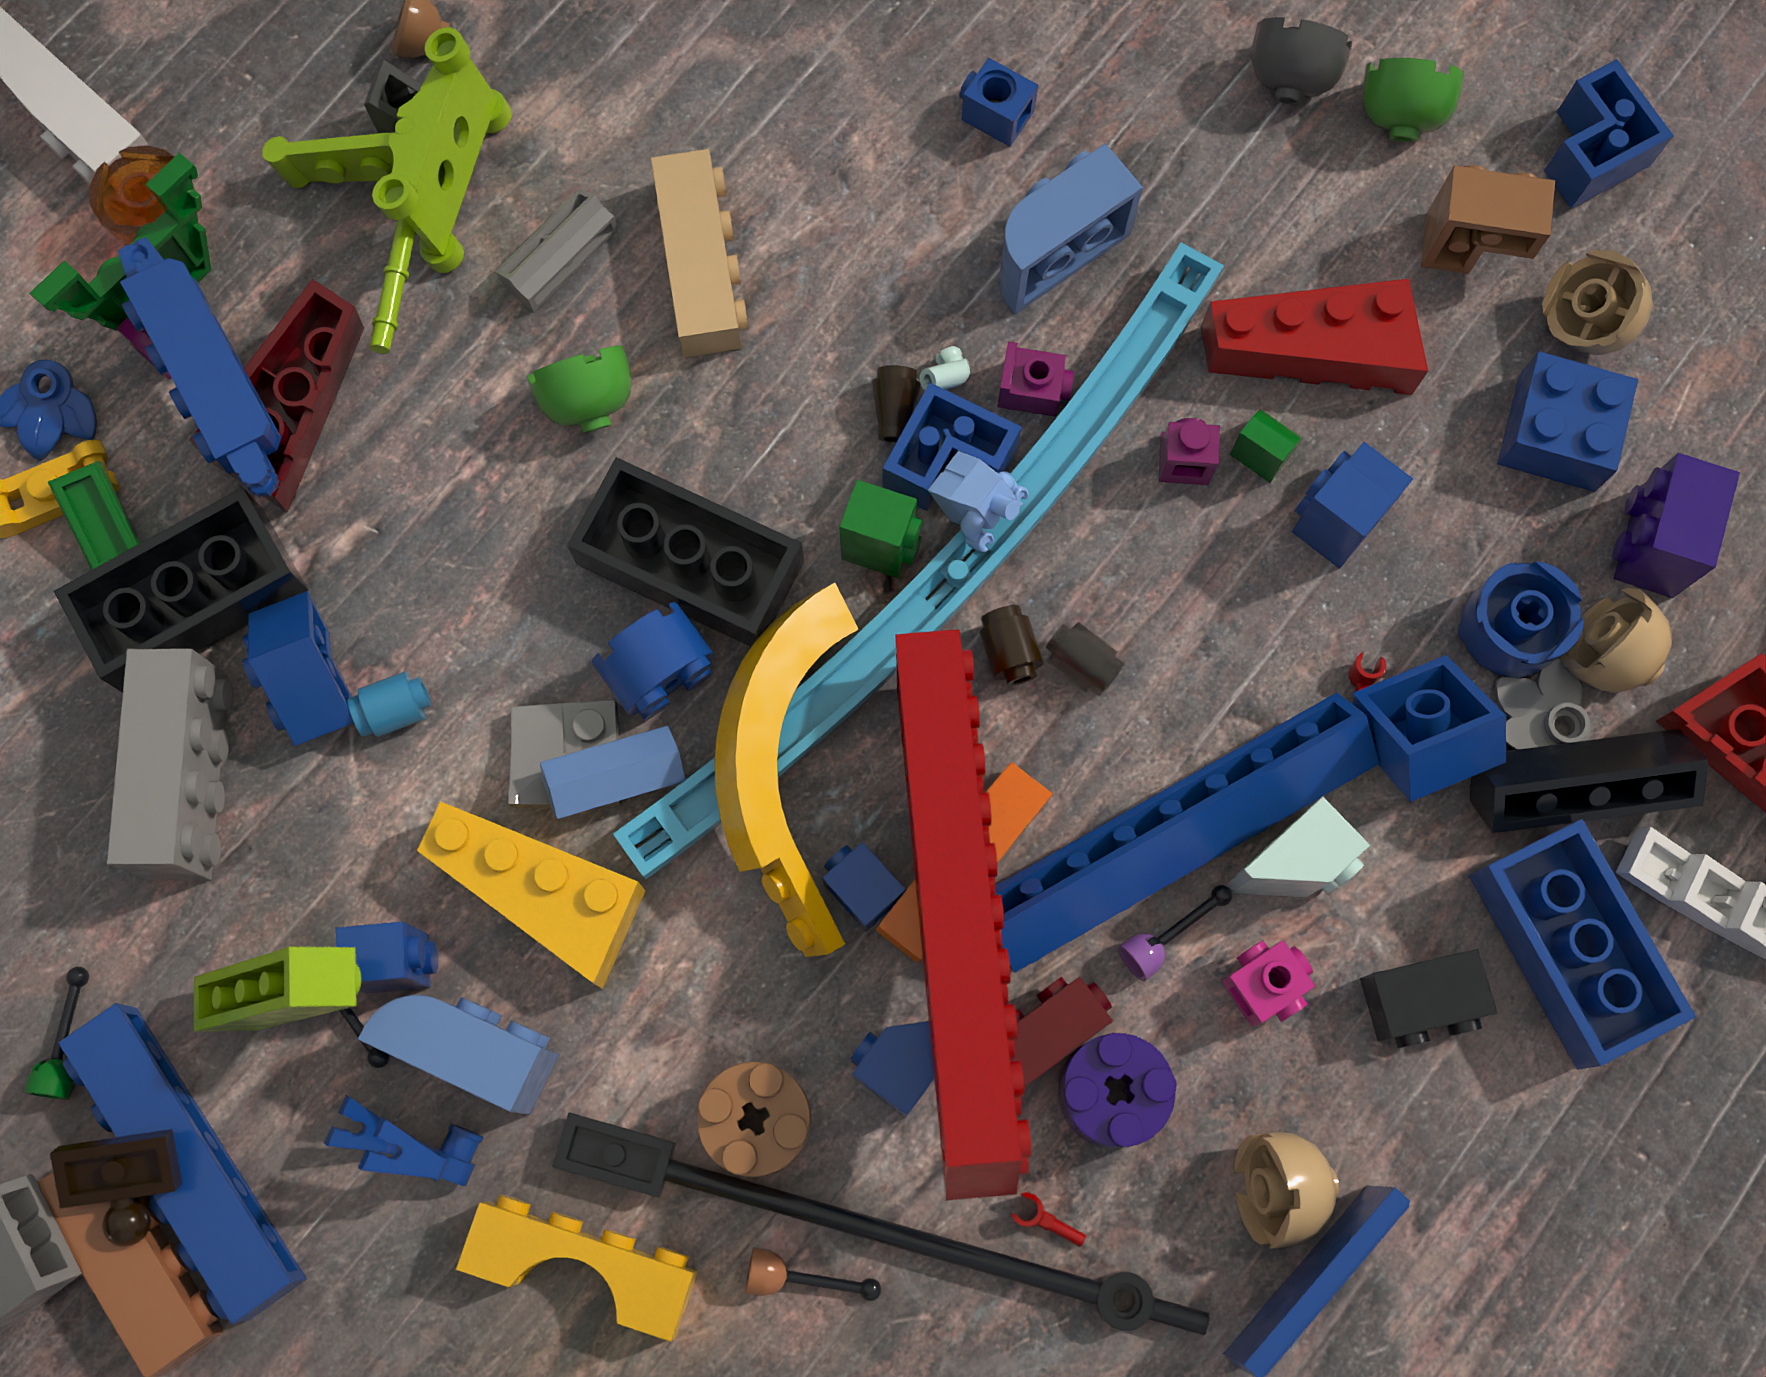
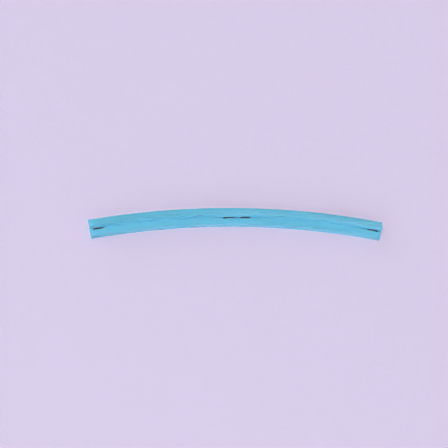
(870, 656)

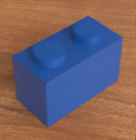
(390, 956)

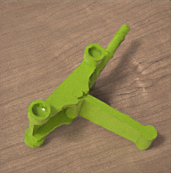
(417, 168)

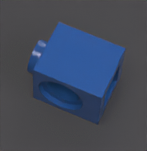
(1002, 119)
(862, 884)

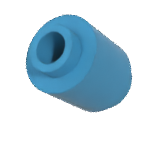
(389, 705)

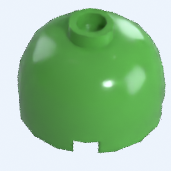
(1410, 96)
(583, 388)

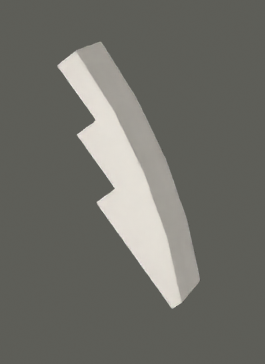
(1697, 888)

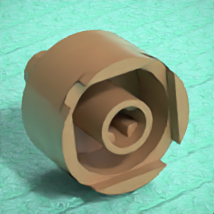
(724, 1108)

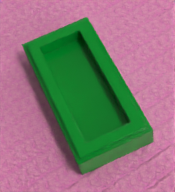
(94, 513)

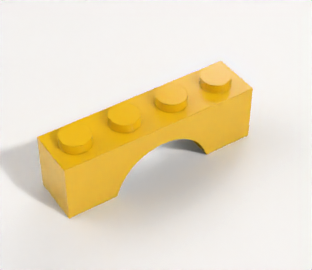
(646, 1287)

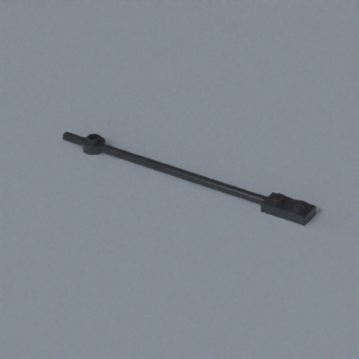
(646, 1162)

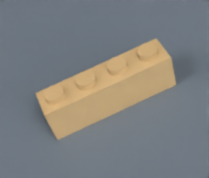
(696, 253)

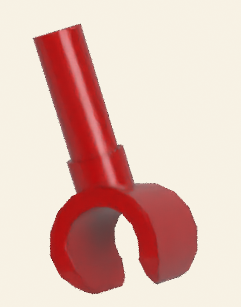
(1362, 679)
(1050, 1223)

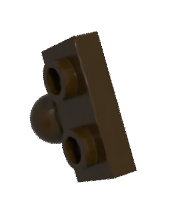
(118, 1173)

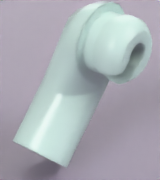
(949, 372)

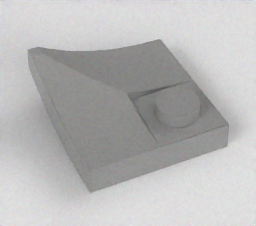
(552, 732)

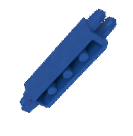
(201, 364)

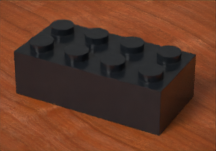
(686, 552)
(181, 586)

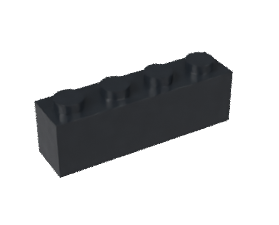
(1591, 781)

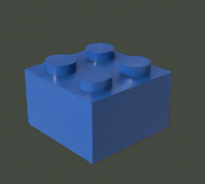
(1568, 421)
(1432, 727)

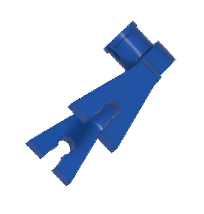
(410, 1154)

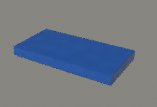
(1316, 1279)

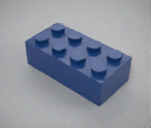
(1582, 946)

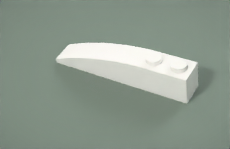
(61, 103)

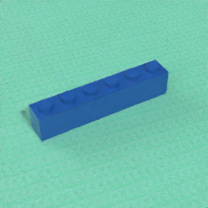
(213, 1209)

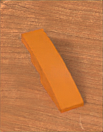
(1014, 805)

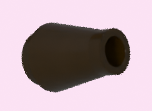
(895, 399)

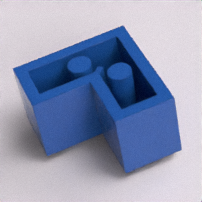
(1612, 134)
(934, 435)
(1348, 502)
(295, 667)

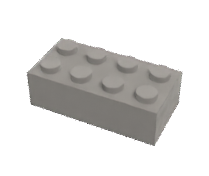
(169, 766)

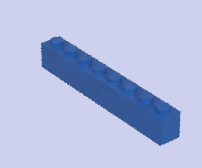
(1183, 828)

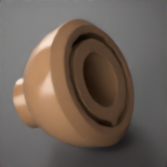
(414, 26)

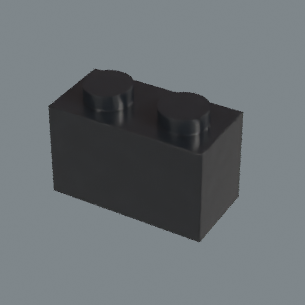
(1428, 996)

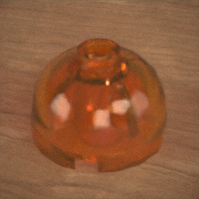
(120, 191)

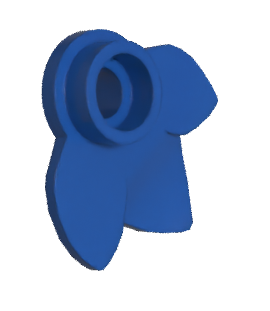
(45, 416)

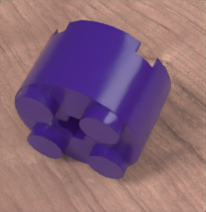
(1148, 1090)

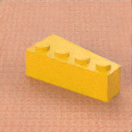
(546, 892)

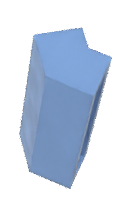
(612, 772)

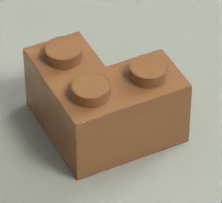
(1486, 214)

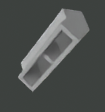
(557, 249)

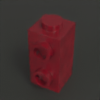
(1059, 1025)

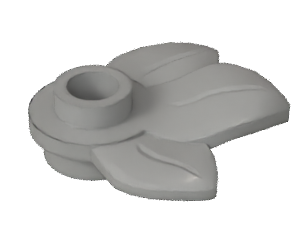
(1537, 705)

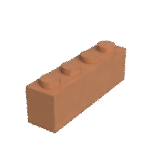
(138, 1286)

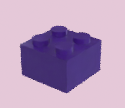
(1675, 525)

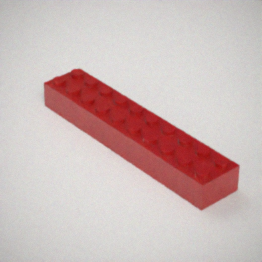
(960, 921)

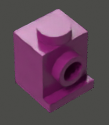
(1026, 394)
(1189, 444)

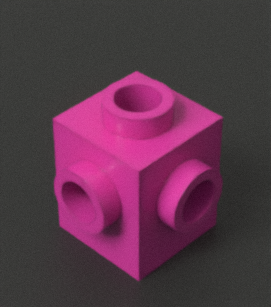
(1254, 992)

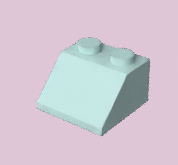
(1306, 857)

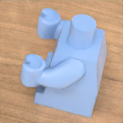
(976, 497)

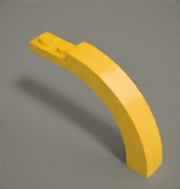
(748, 761)

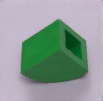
(1265, 445)

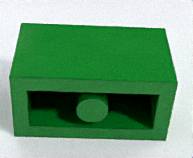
(880, 529)

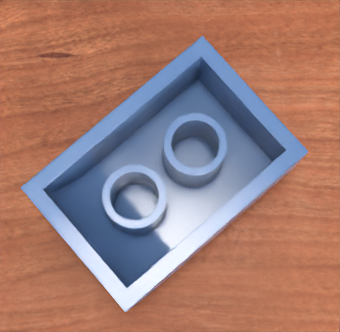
(1066, 225)
(465, 1048)

